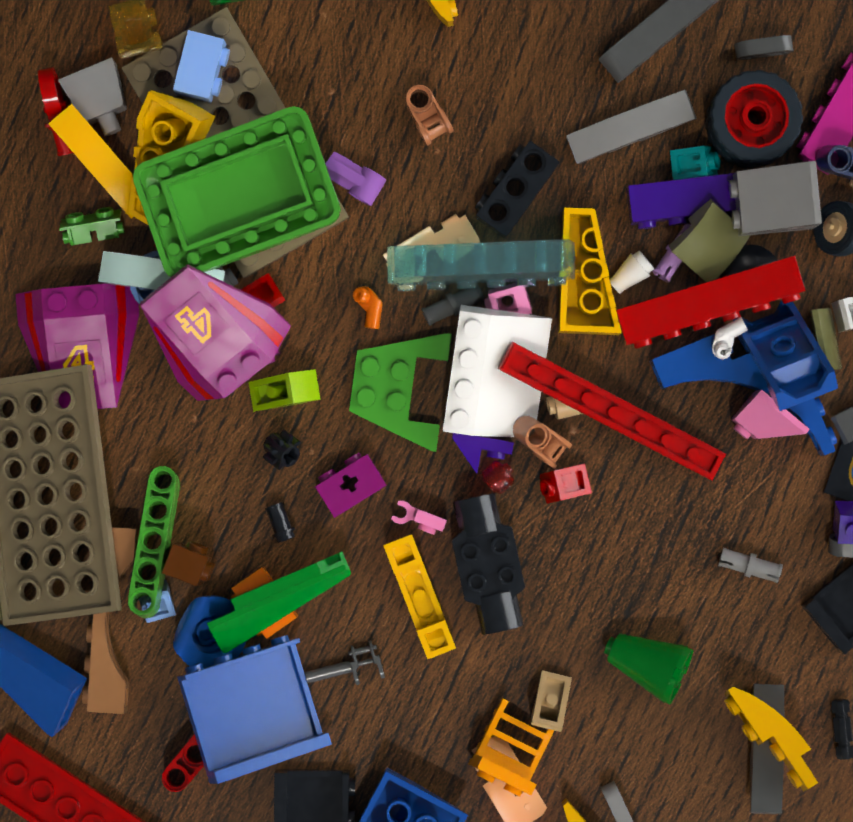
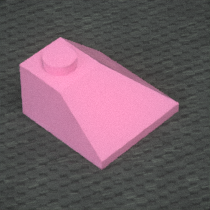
(762, 419)

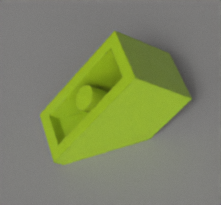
(284, 390)

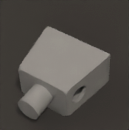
(97, 94)

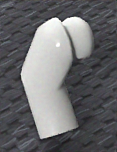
(725, 336)

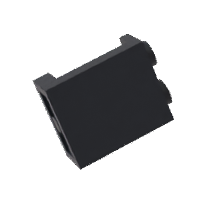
(833, 610)
(313, 795)

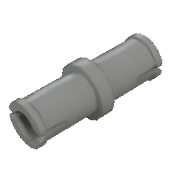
(750, 565)

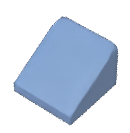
(166, 608)

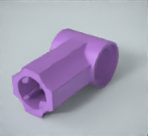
(359, 181)

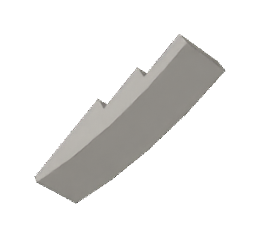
(631, 126)

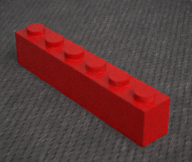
(711, 300)

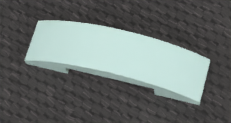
(137, 271)

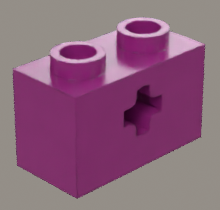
(341, 500)

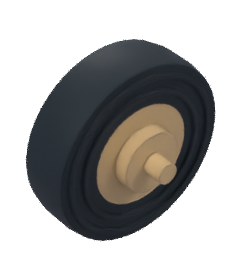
(836, 231)

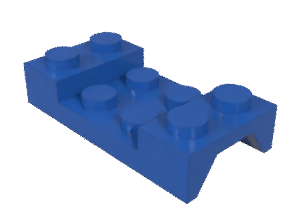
(788, 357)

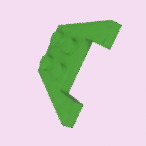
(385, 386)

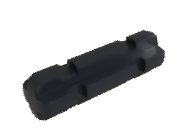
(842, 729)

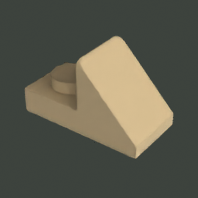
(551, 701)

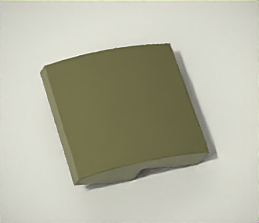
(709, 242)
(825, 335)

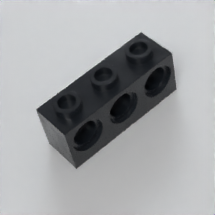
(516, 205)

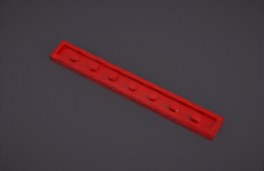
(611, 411)

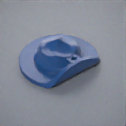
(194, 639)

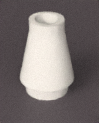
(631, 272)

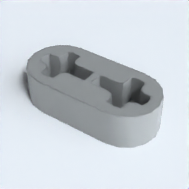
(616, 802)

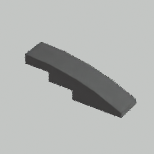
(765, 770)

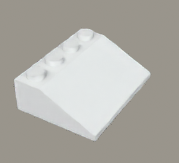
(480, 395)

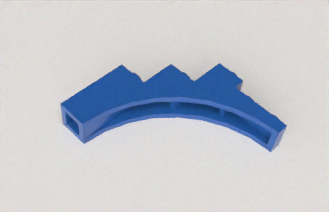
(699, 363)

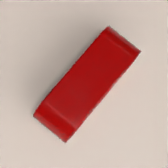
(186, 764)

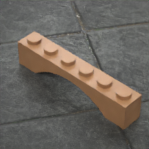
(107, 682)

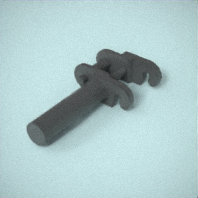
(346, 666)

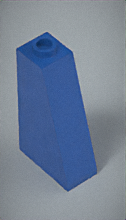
(38, 682)

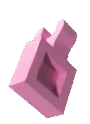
(427, 521)

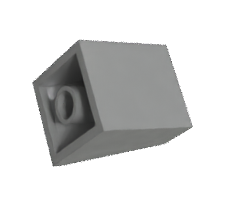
(776, 199)

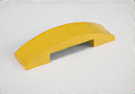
(419, 596)

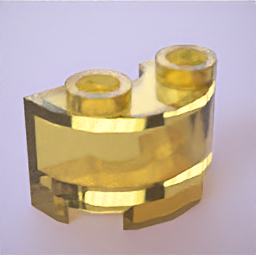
(134, 28)

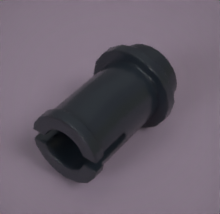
(280, 522)

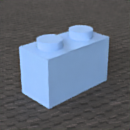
(201, 66)

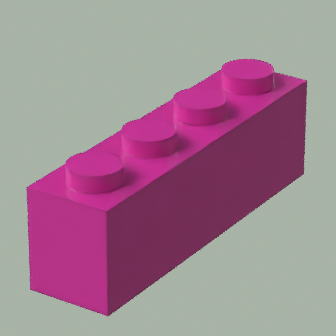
(833, 121)

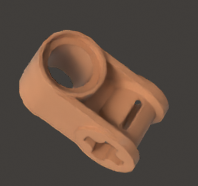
(428, 115)
(544, 442)

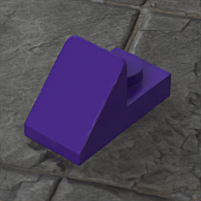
(472, 445)

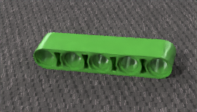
(148, 528)

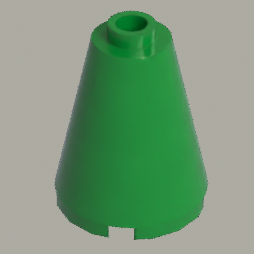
(650, 663)

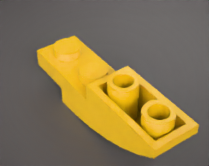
(766, 723)

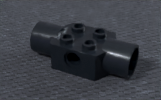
(488, 564)

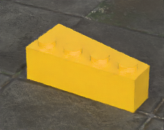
(587, 300)

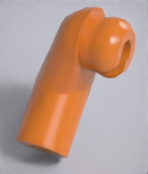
(371, 304)

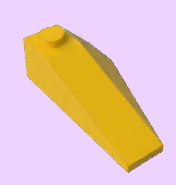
(162, 127)

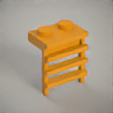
(497, 765)

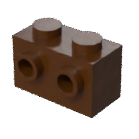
(189, 563)

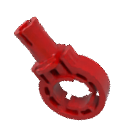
(53, 103)

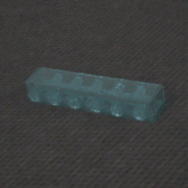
(481, 263)

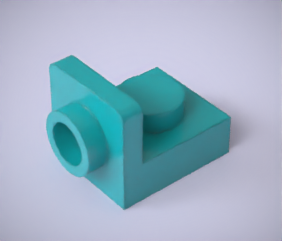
(694, 162)

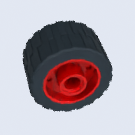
(771, 102)

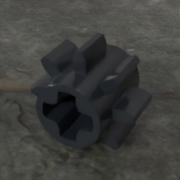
(281, 449)

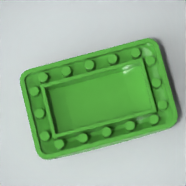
(237, 192)

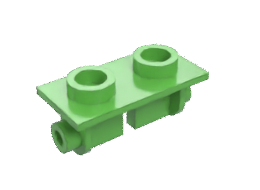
(80, 226)

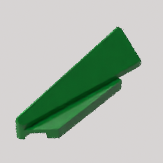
(275, 600)

